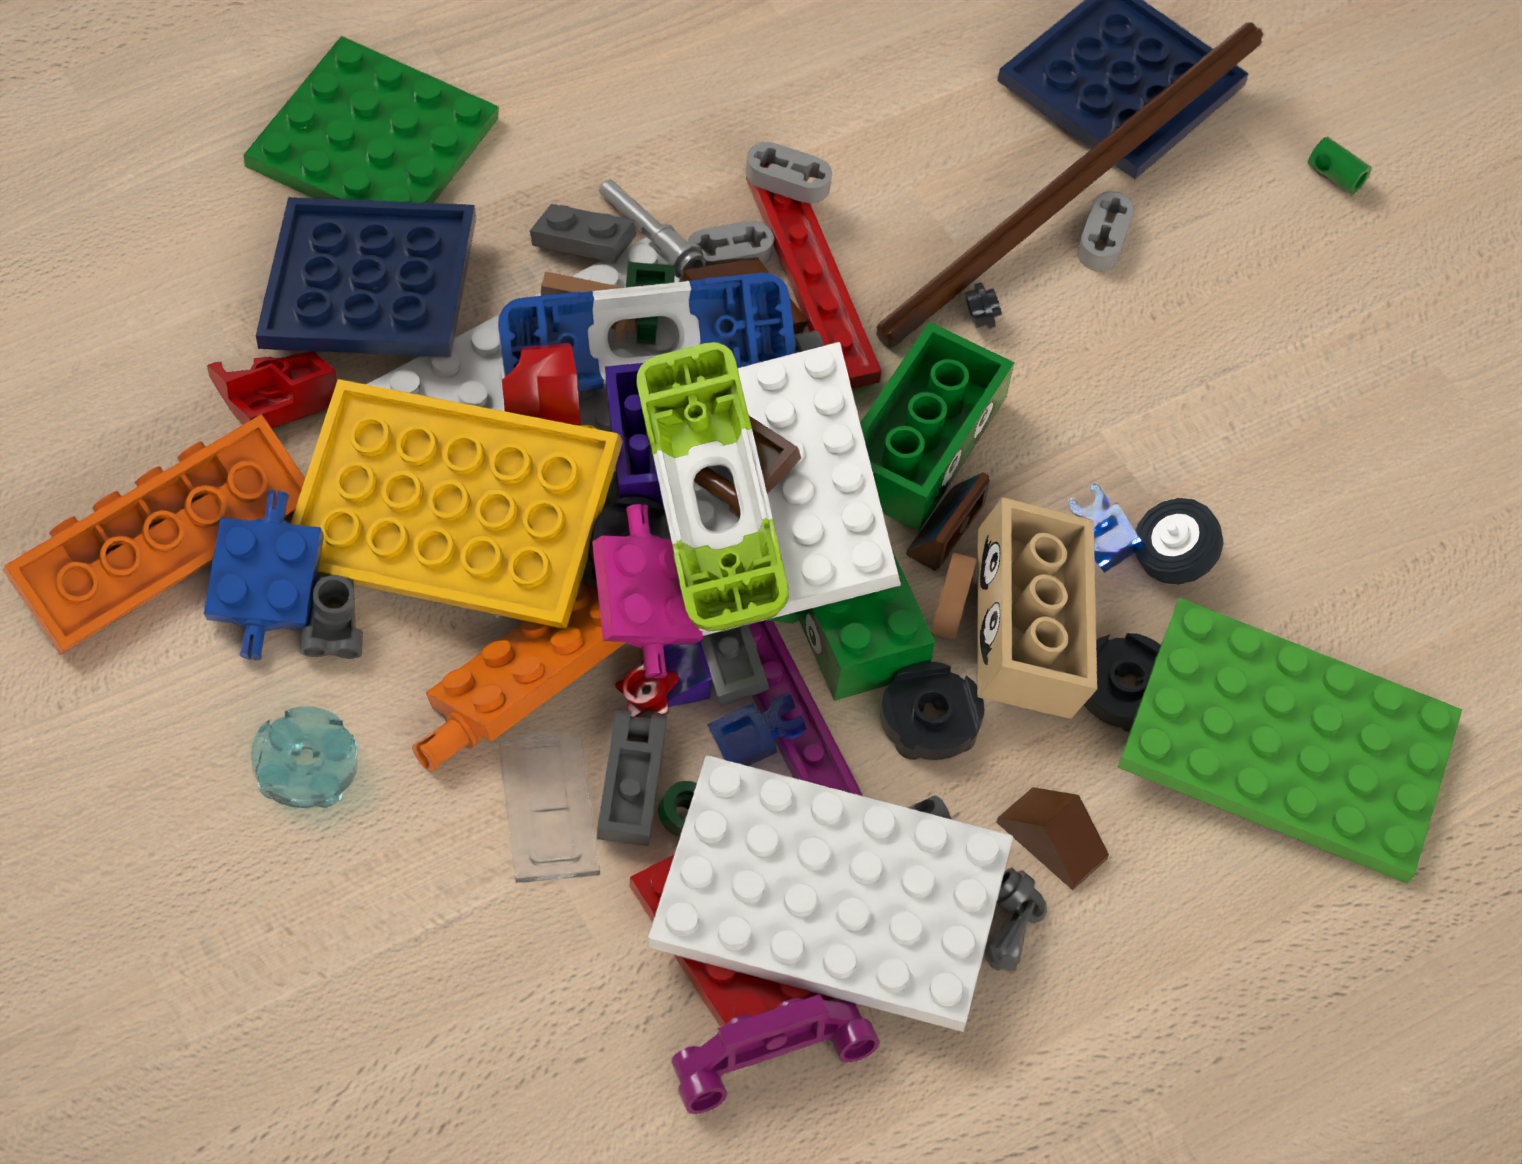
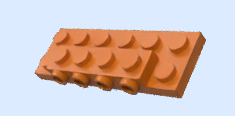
(152, 535)

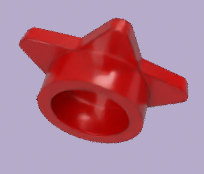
(655, 701)

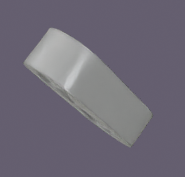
(788, 172)
(1098, 228)
(730, 243)

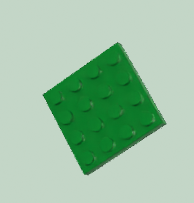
(371, 130)

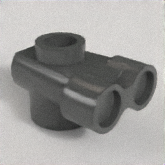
(332, 629)

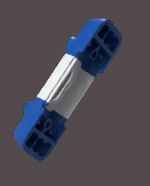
(740, 311)

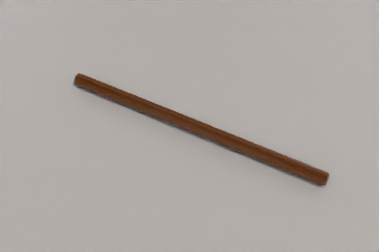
(1067, 185)

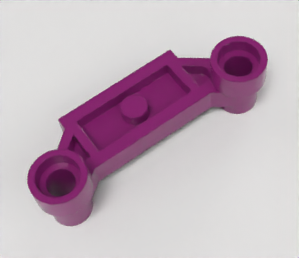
(765, 1036)

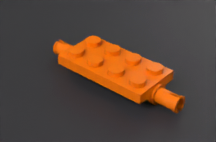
(513, 679)

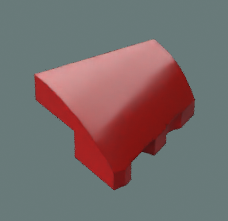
(276, 388)

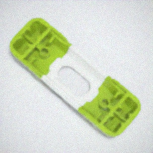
(697, 421)

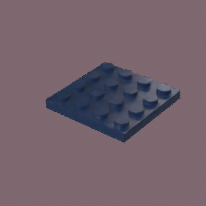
(1109, 64)
(367, 277)

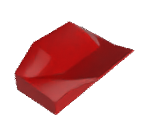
(544, 384)

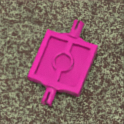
(641, 592)

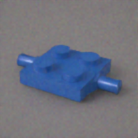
(263, 574)

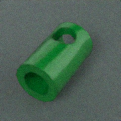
(1339, 165)

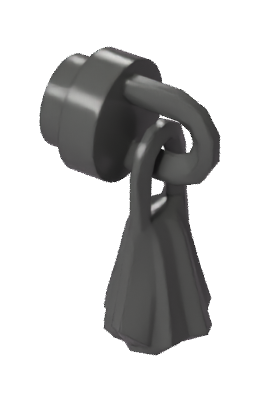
(1006, 947)

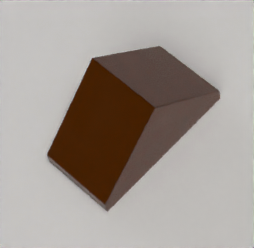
(1057, 833)

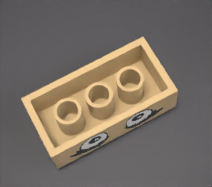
(1036, 609)

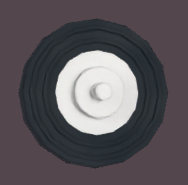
(1180, 541)

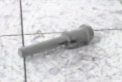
(663, 237)

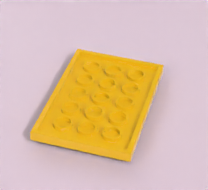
(456, 501)

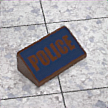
(949, 522)

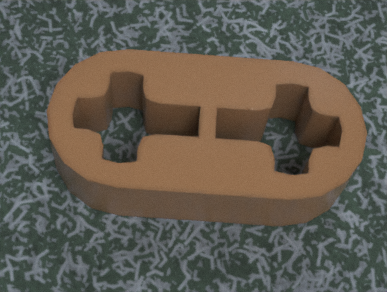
(954, 597)

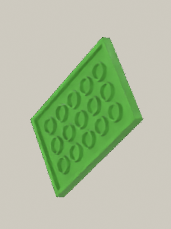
(1292, 740)

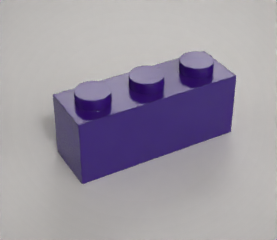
(635, 464)

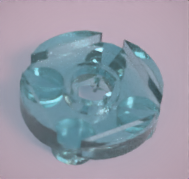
(310, 784)

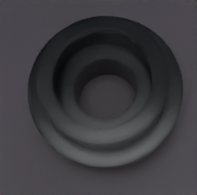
(983, 306)

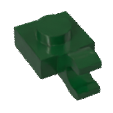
(642, 275)

